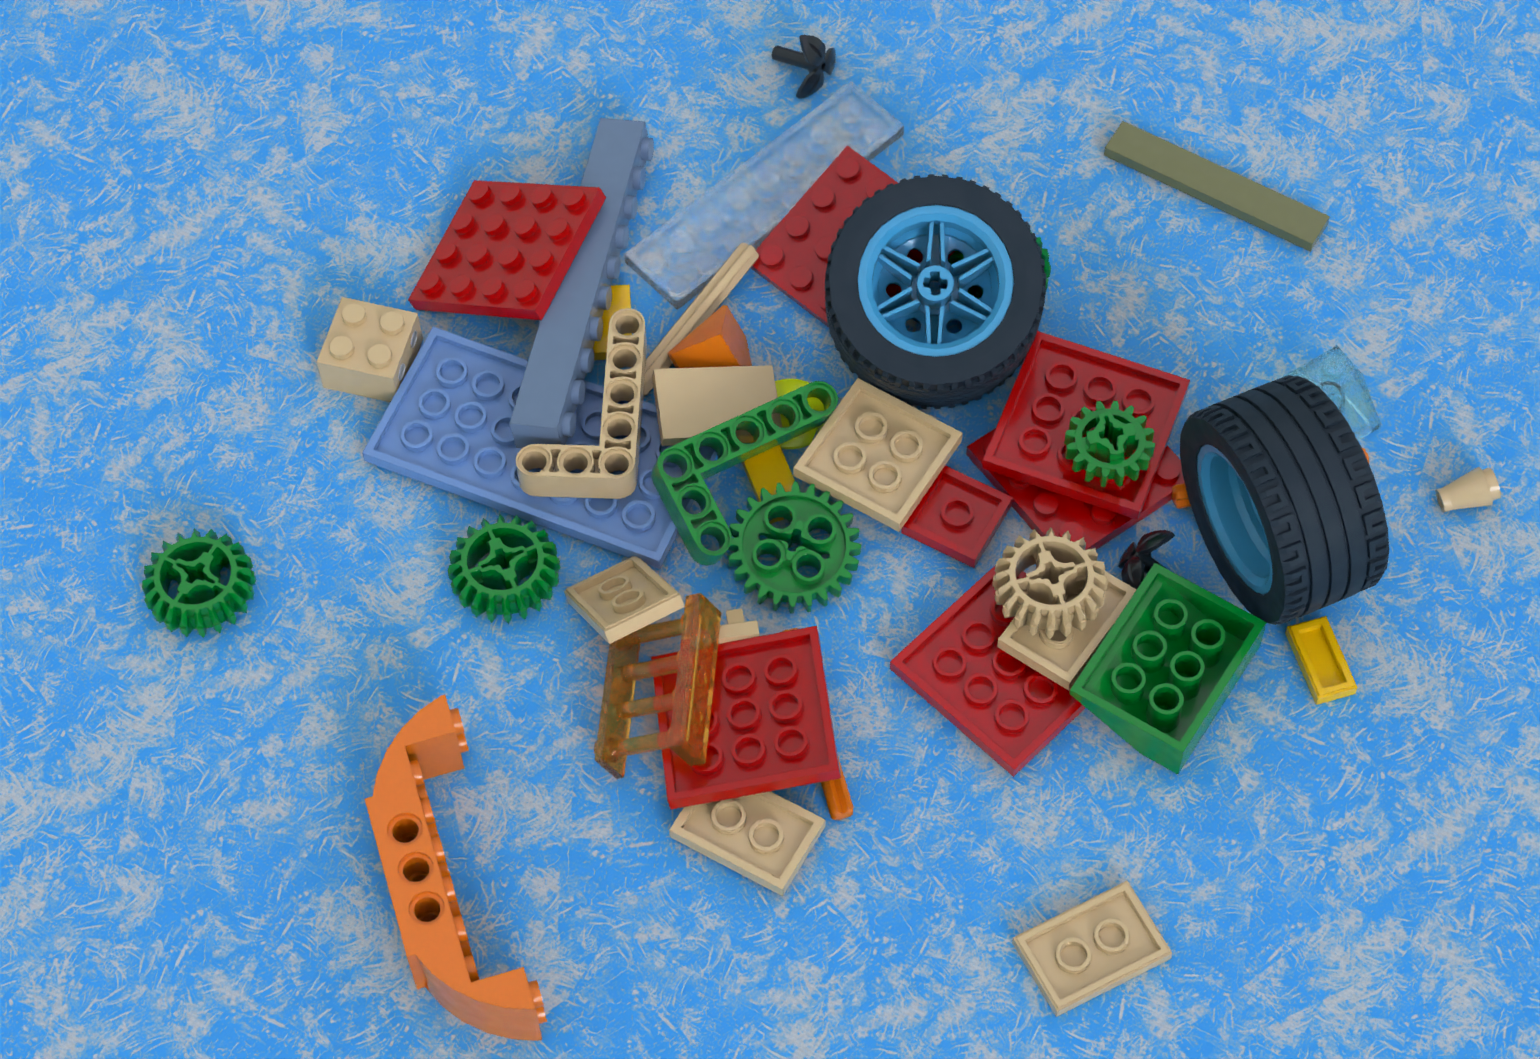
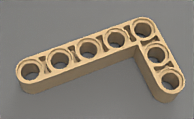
(616, 420)

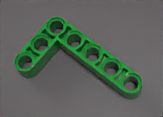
(730, 452)

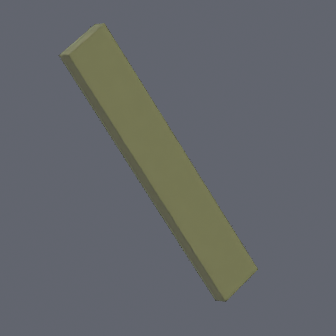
(1216, 186)

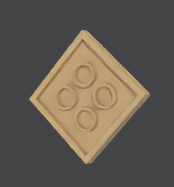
(878, 454)

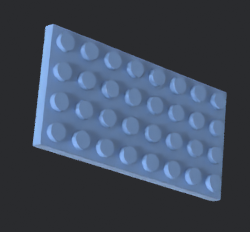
(456, 435)

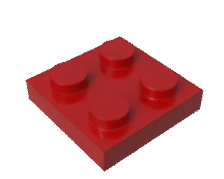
(958, 516)

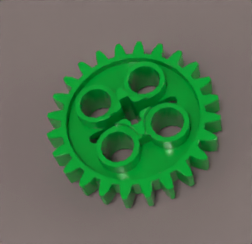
(804, 514)

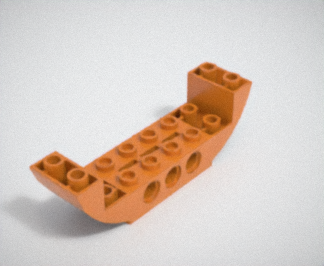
(423, 886)

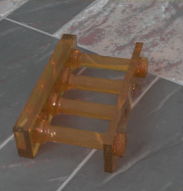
(690, 698)

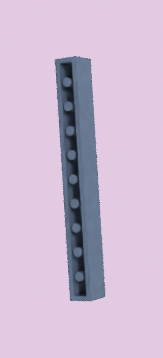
(574, 319)

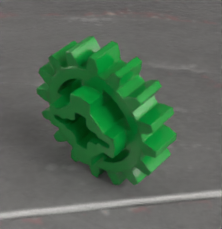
(1112, 431)

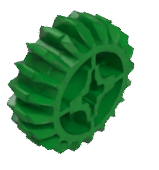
(498, 589)
(201, 597)

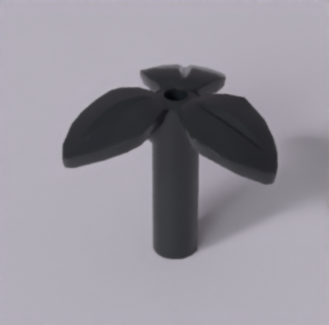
(812, 58)
(1139, 559)

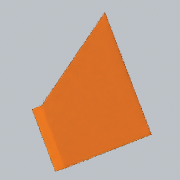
(713, 344)

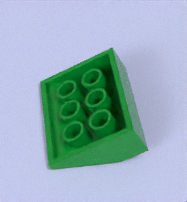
(1168, 666)

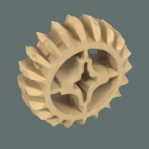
(1058, 572)

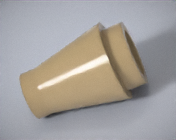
(1469, 491)

